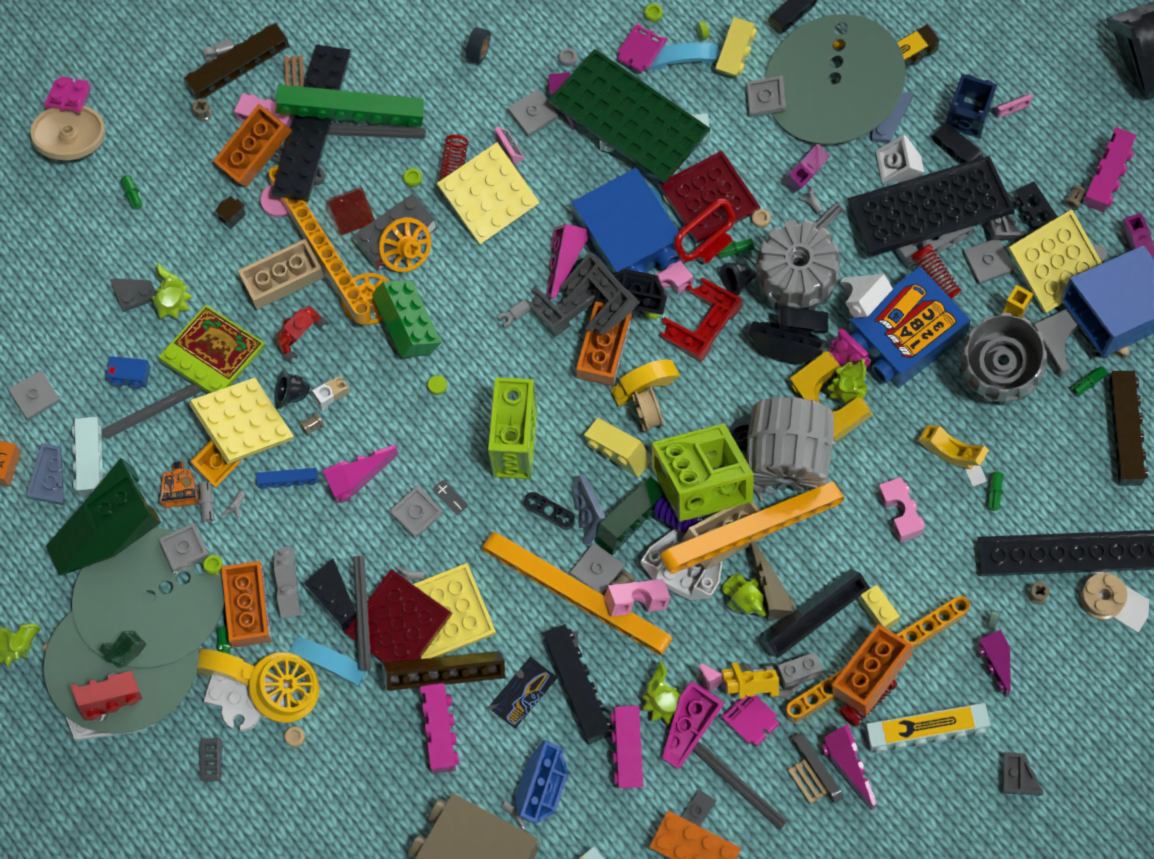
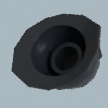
(736, 276)
(290, 389)

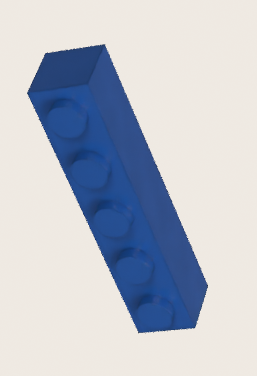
(287, 478)

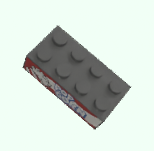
(368, 238)

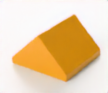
(212, 465)

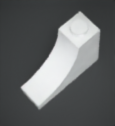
(865, 293)

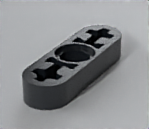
(551, 518)

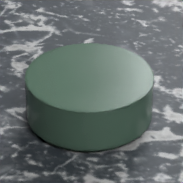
(993, 619)

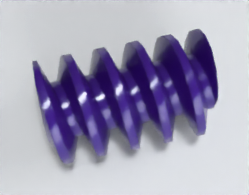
(665, 512)

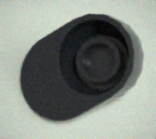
(739, 431)

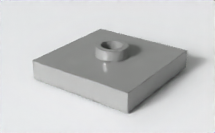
(766, 96)
(533, 112)
(988, 261)
(34, 395)
(416, 512)
(184, 547)
(597, 569)

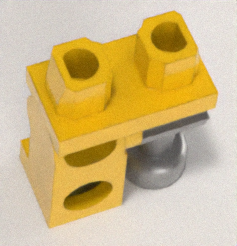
(750, 681)

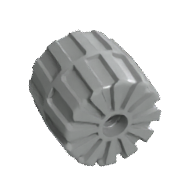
(795, 285)
(1007, 338)
(790, 443)

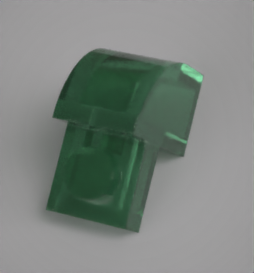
(124, 650)

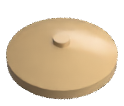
(67, 133)

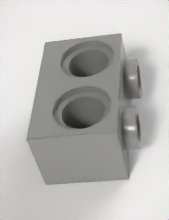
(800, 670)

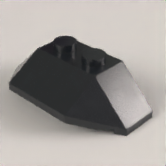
(646, 289)
(785, 344)

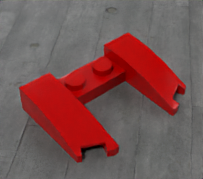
(698, 344)

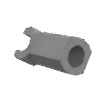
(222, 47)
(515, 313)

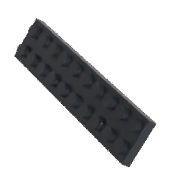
(309, 134)
(1066, 553)

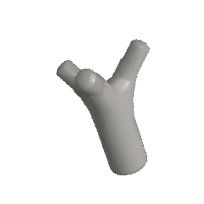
(813, 201)
(760, 490)
(235, 505)
(411, 574)
(785, 693)
(513, 811)

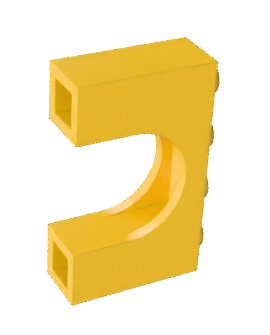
(809, 382)

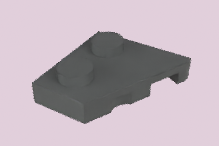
(1004, 229)
(133, 292)
(1018, 776)

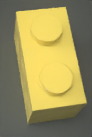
(879, 608)

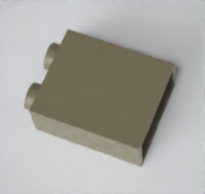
(471, 833)

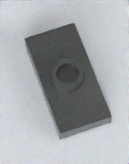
(699, 808)

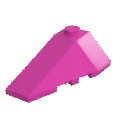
(567, 245)
(348, 478)
(692, 717)
(842, 753)

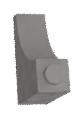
(1056, 332)

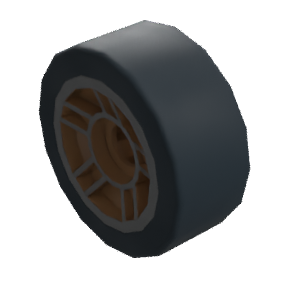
(478, 45)

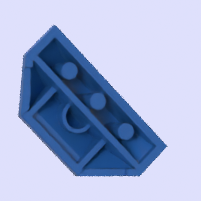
(541, 783)

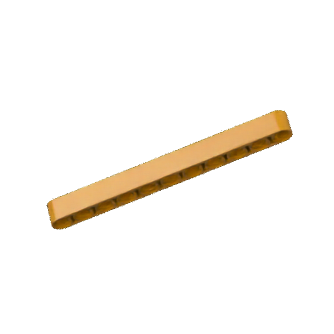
(322, 249)
(751, 527)
(575, 592)
(915, 630)

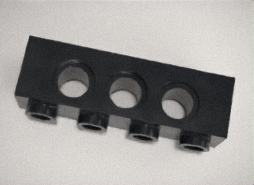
(1032, 195)

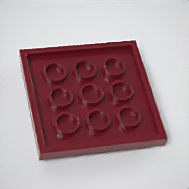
(700, 186)
(401, 620)

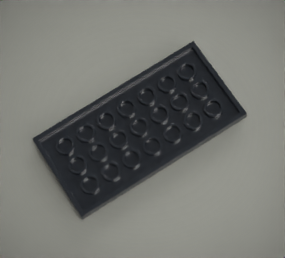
(930, 206)

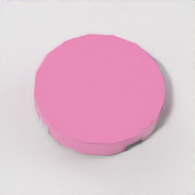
(271, 204)

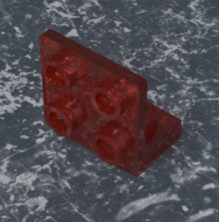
(351, 210)

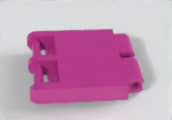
(640, 49)
(68, 92)
(848, 350)
(751, 719)

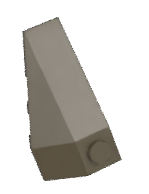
(776, 599)

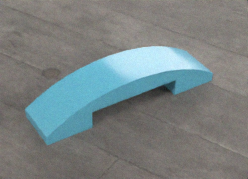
(685, 53)
(328, 660)

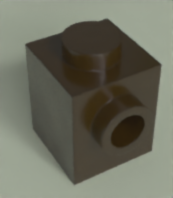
(230, 211)

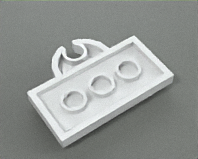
(236, 701)

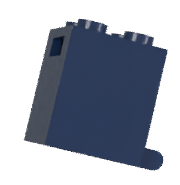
(967, 117)

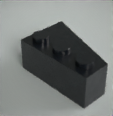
(330, 592)

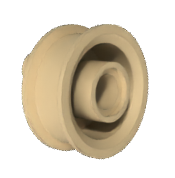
(648, 409)
(1112, 587)

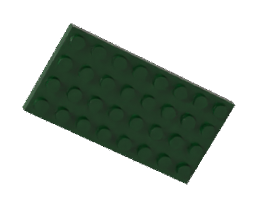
(629, 115)

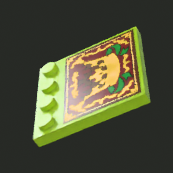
(211, 351)

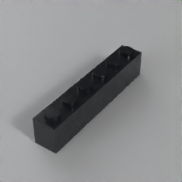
(814, 613)
(576, 683)

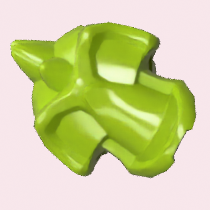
(171, 295)
(849, 382)
(745, 596)
(17, 643)
(660, 697)

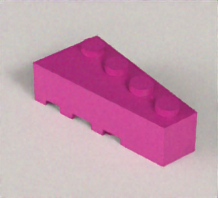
(1110, 169)
(439, 729)
(628, 747)

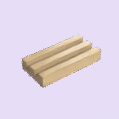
(799, 767)

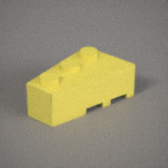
(736, 48)
(618, 447)

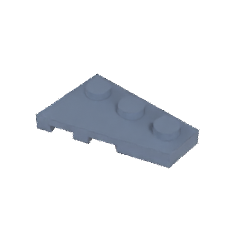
(589, 508)

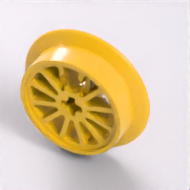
(262, 699)

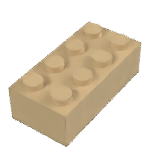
(281, 274)
(718, 520)

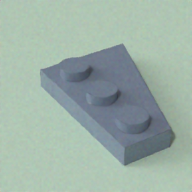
(886, 130)
(47, 476)

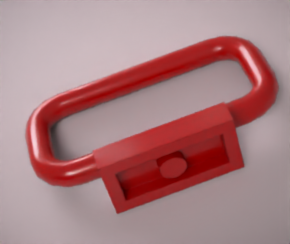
(715, 242)

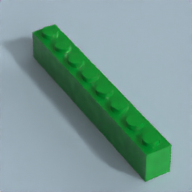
(349, 105)

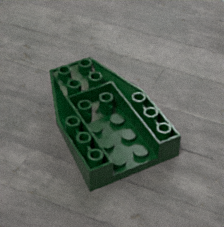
(104, 522)

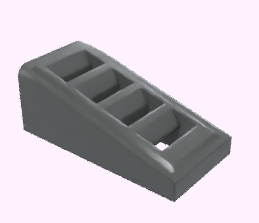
(218, 759)

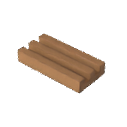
(293, 60)

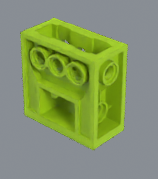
(513, 428)
(690, 475)

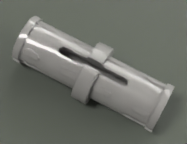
(206, 502)

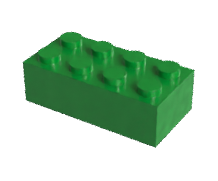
(406, 318)

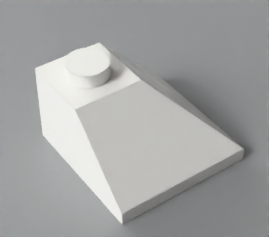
(899, 161)

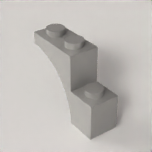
(286, 581)

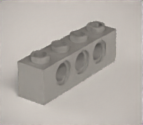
(943, 243)

